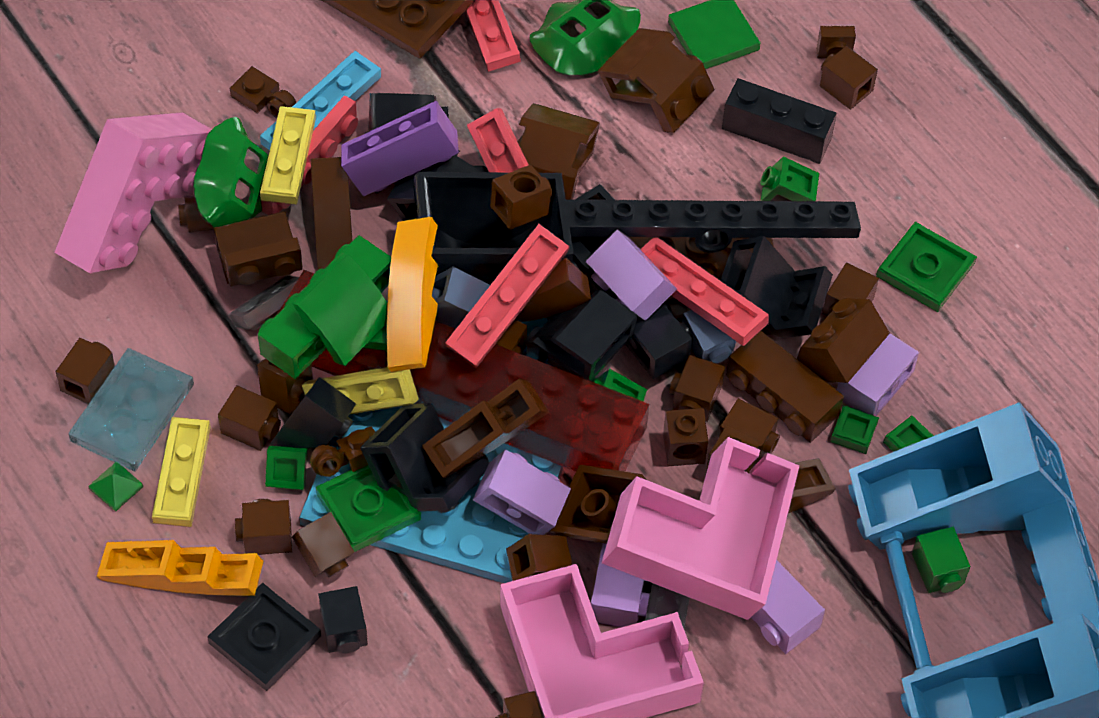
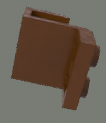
(658, 75)
(554, 143)
(257, 249)

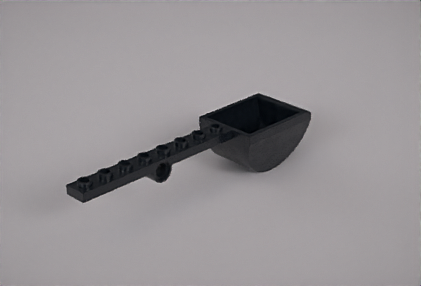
(481, 244)

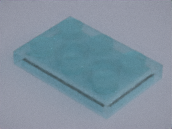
(131, 409)

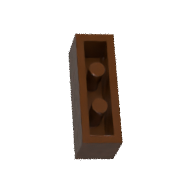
(784, 386)

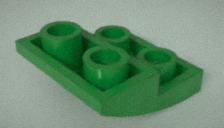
(343, 308)

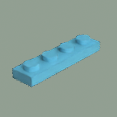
(349, 78)

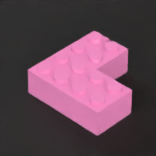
(130, 169)
(710, 547)
(593, 672)

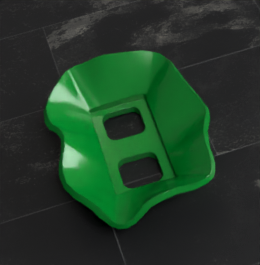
(593, 46)
(221, 169)

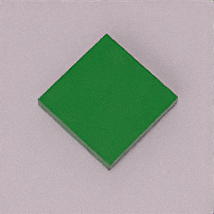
(714, 32)
(926, 266)
(365, 509)

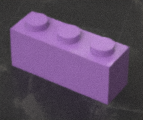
(399, 148)

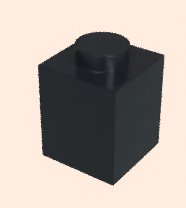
(343, 620)

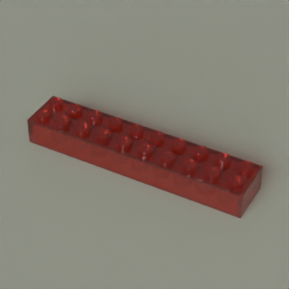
(584, 419)

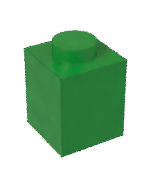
(941, 560)

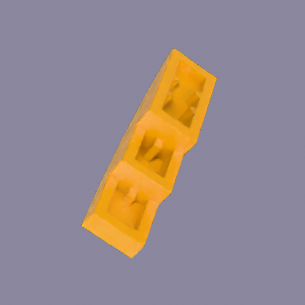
(410, 299)
(181, 570)

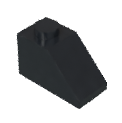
(316, 418)

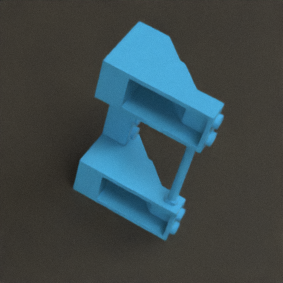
(992, 477)

